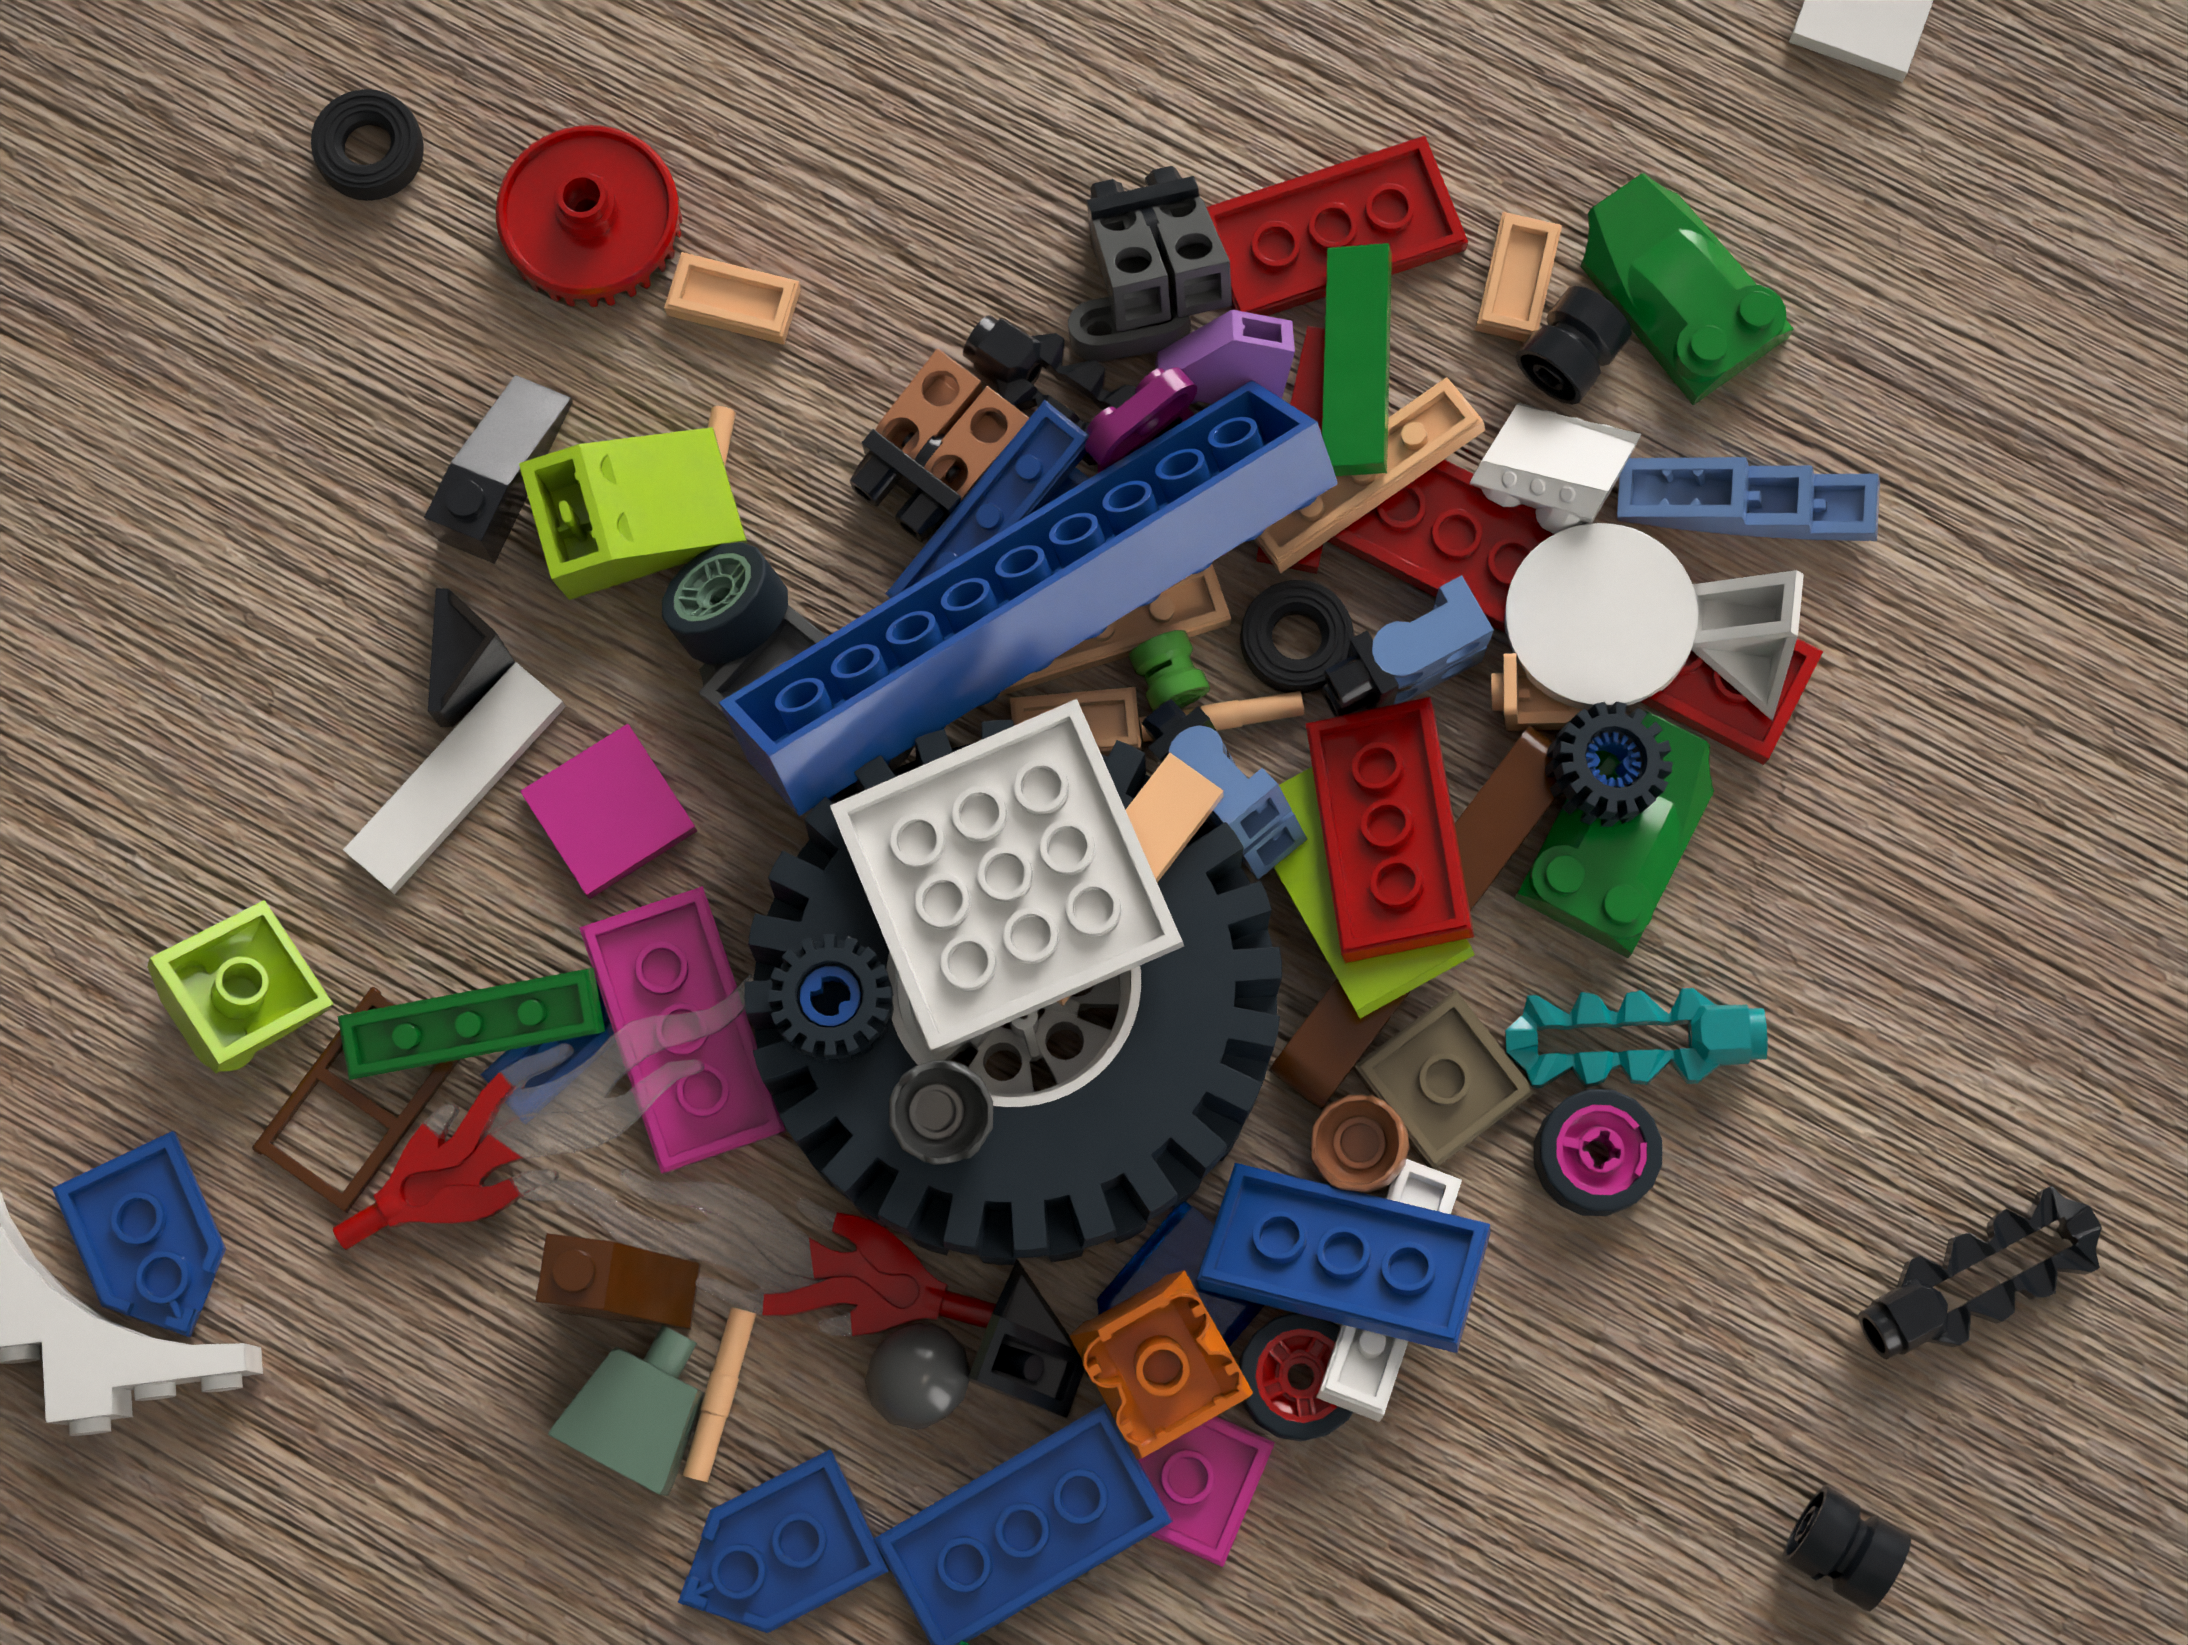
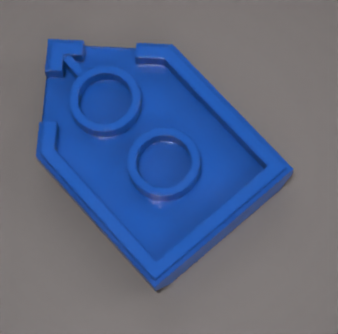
(145, 1234)
(783, 1548)

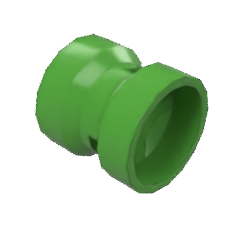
(1169, 670)

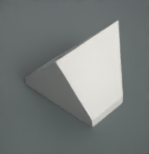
(1750, 632)

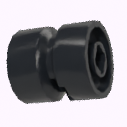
(1579, 337)
(1854, 1552)

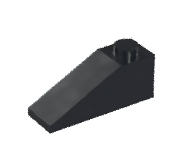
(484, 480)

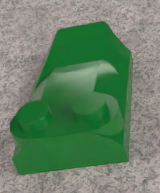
(1680, 287)
(1614, 876)

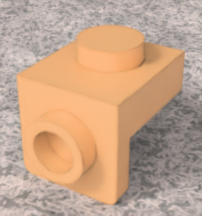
(1524, 703)

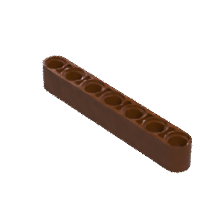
(1487, 838)

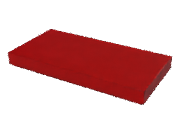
(1283, 231)
(1388, 830)

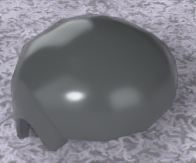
(941, 1112)
(917, 1376)

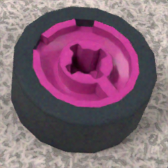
(1569, 1171)

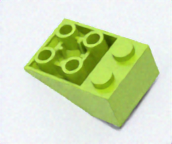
(630, 507)

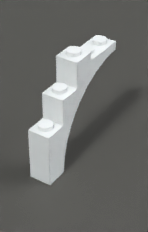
(89, 1358)

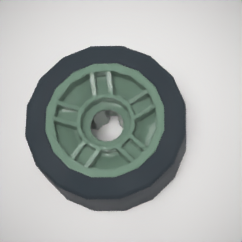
(724, 603)

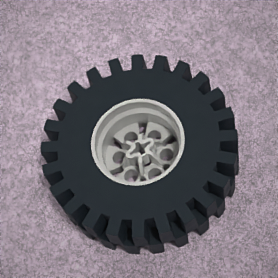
(1129, 1115)

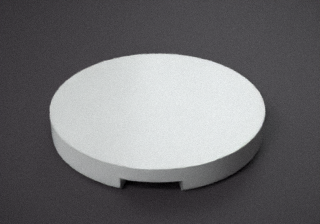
(1601, 615)

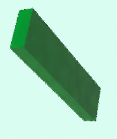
(1357, 358)
(471, 1023)

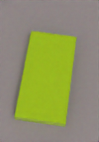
(1306, 878)

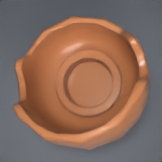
(1359, 1144)

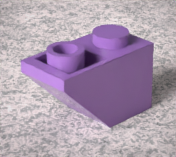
(1232, 353)

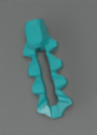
(1715, 1038)

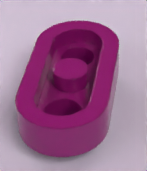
(1156, 404)

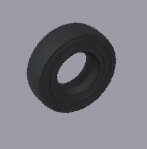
(358, 110)
(1287, 599)

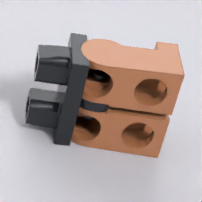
(935, 444)

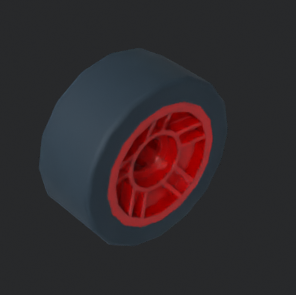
(1266, 1364)

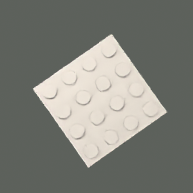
(1006, 876)

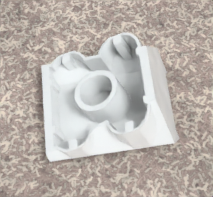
(1554, 466)

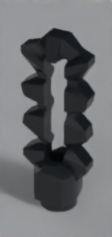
(1015, 362)
(1920, 1313)

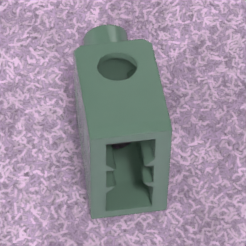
(636, 1413)

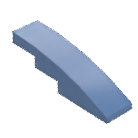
(1748, 500)

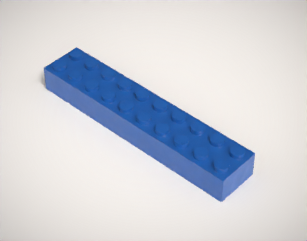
(1029, 594)

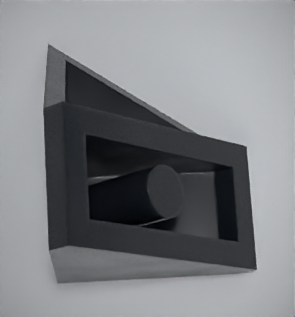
(464, 659)
(1028, 1350)

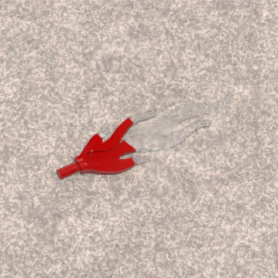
(510, 1123)
(769, 1250)

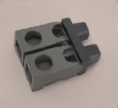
(1157, 238)

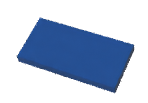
(1345, 1257)
(1023, 1529)

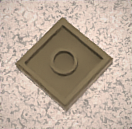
(1444, 1079)

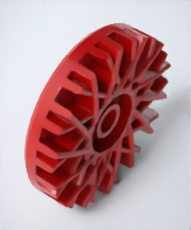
(596, 250)

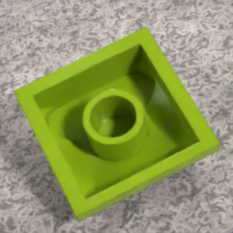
(237, 987)

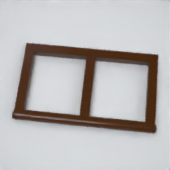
(397, 1126)

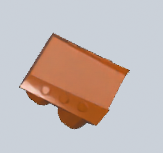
(1160, 1364)

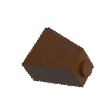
(616, 1282)

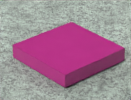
(608, 811)
(1207, 1485)

